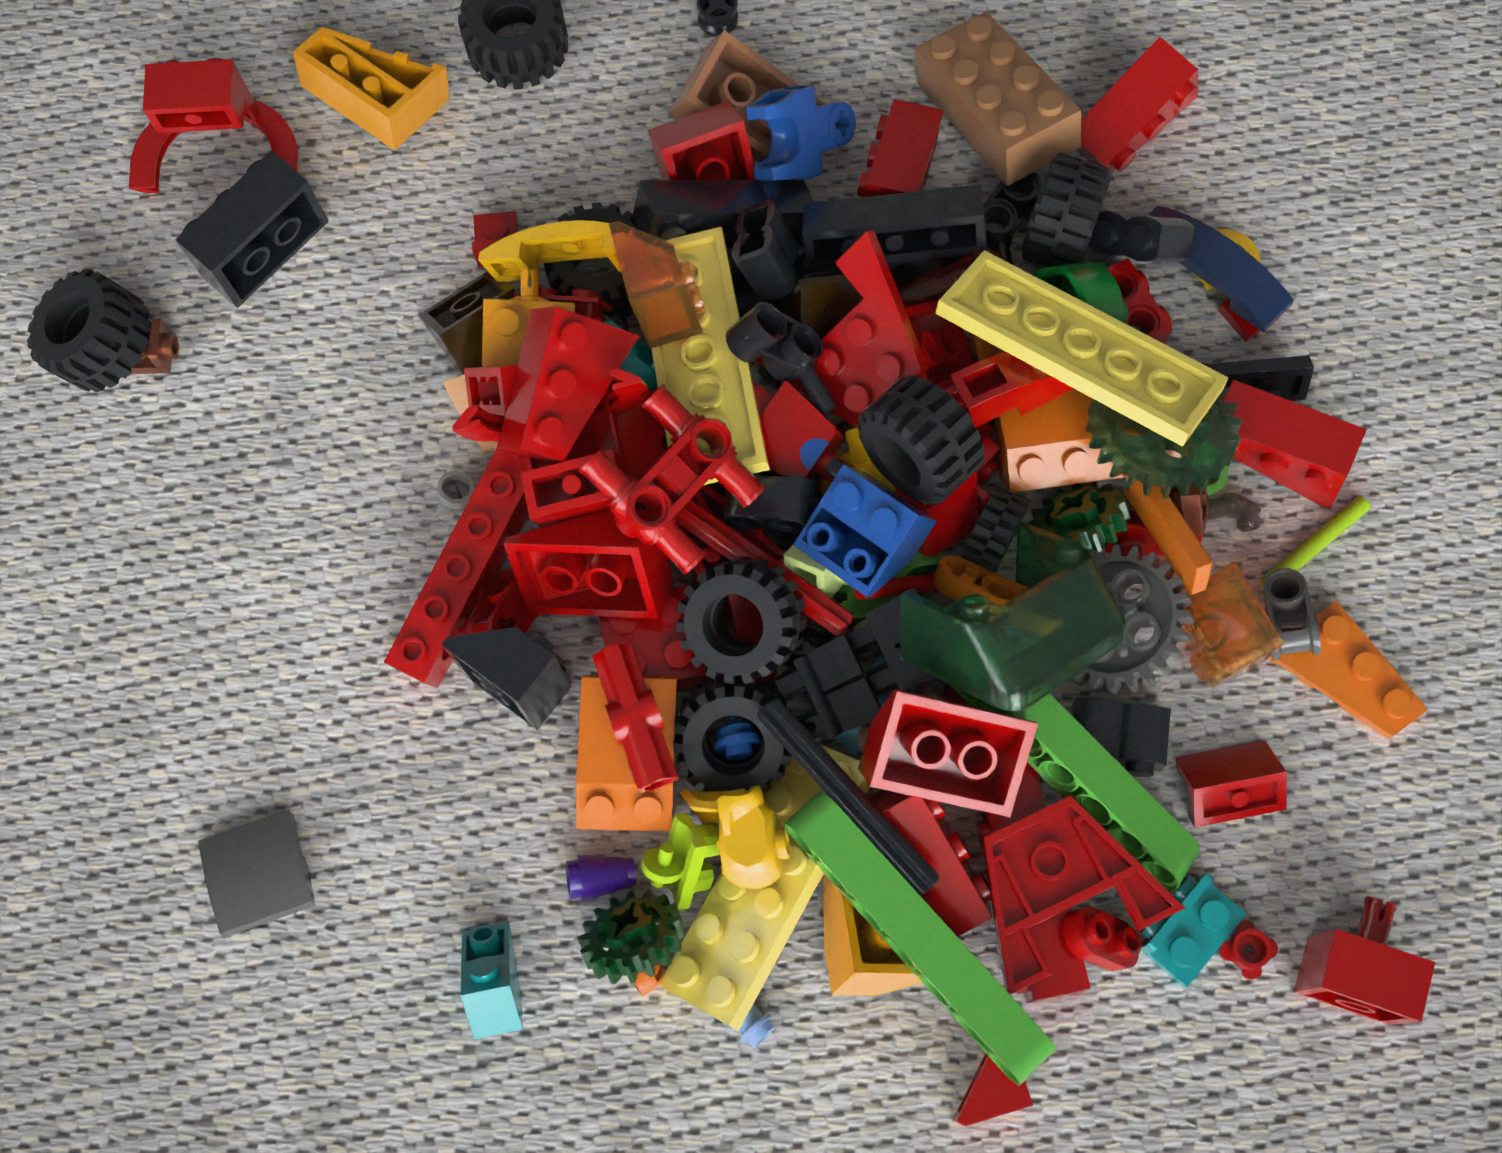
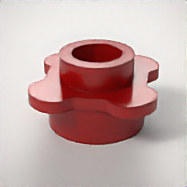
(1262, 949)

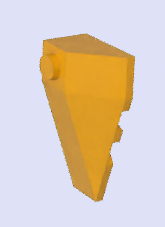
(855, 953)

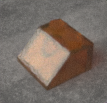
(658, 286)
(1228, 629)

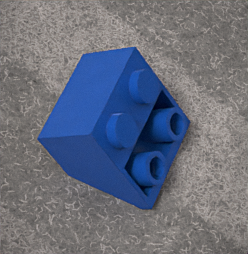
(863, 531)

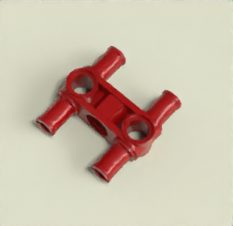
(672, 479)

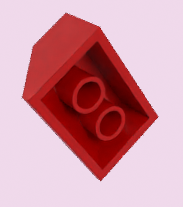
(947, 752)

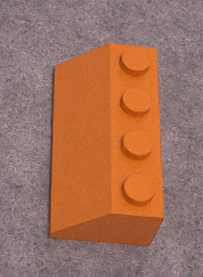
(1050, 446)

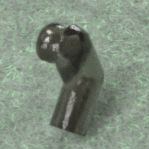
(1236, 507)

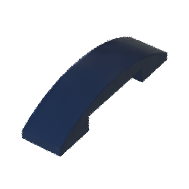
(1234, 272)

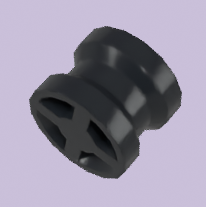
(713, 24)

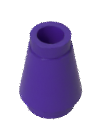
(598, 876)

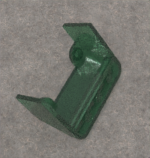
(1029, 644)

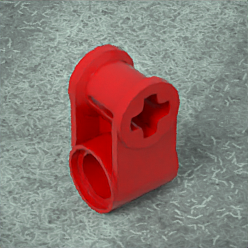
(500, 607)

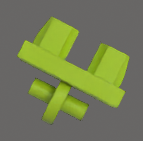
(682, 860)

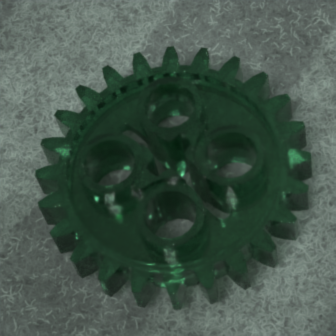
(1145, 456)

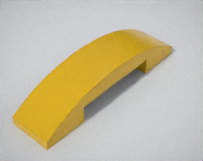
(548, 244)

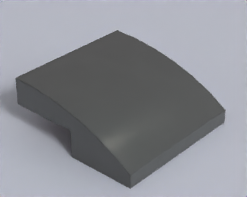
(256, 873)

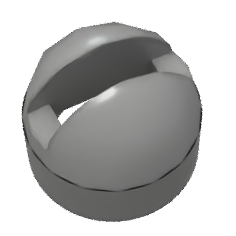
(464, 487)

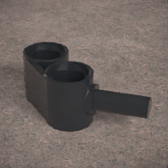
(1009, 212)
(786, 349)
(785, 500)

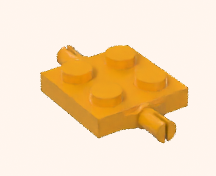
(508, 319)

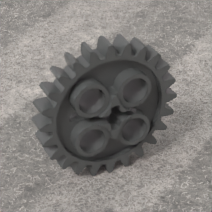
(1156, 606)

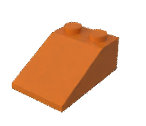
(603, 779)

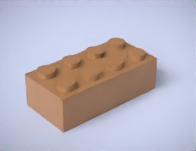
(998, 97)

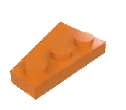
(1355, 675)

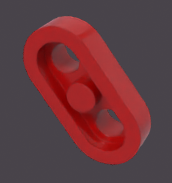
(1101, 939)

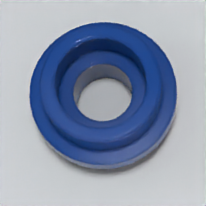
(736, 741)

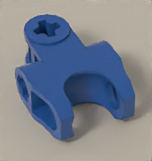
(799, 131)

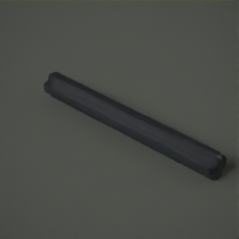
(847, 795)

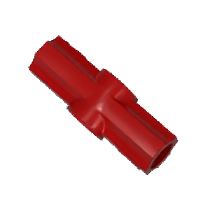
(635, 717)

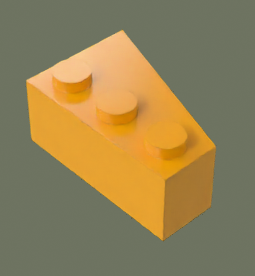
(369, 86)

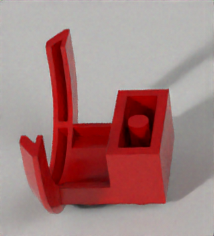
(199, 98)
(556, 488)

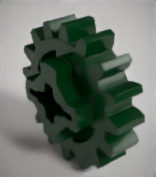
(1084, 515)
(631, 937)

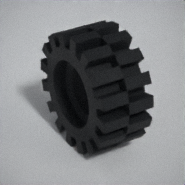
(995, 528)

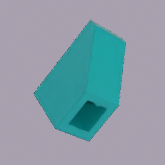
(490, 981)

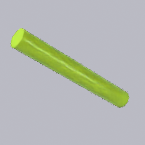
(1323, 536)

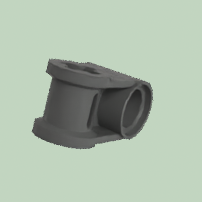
(1291, 617)

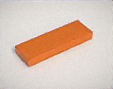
(1172, 536)

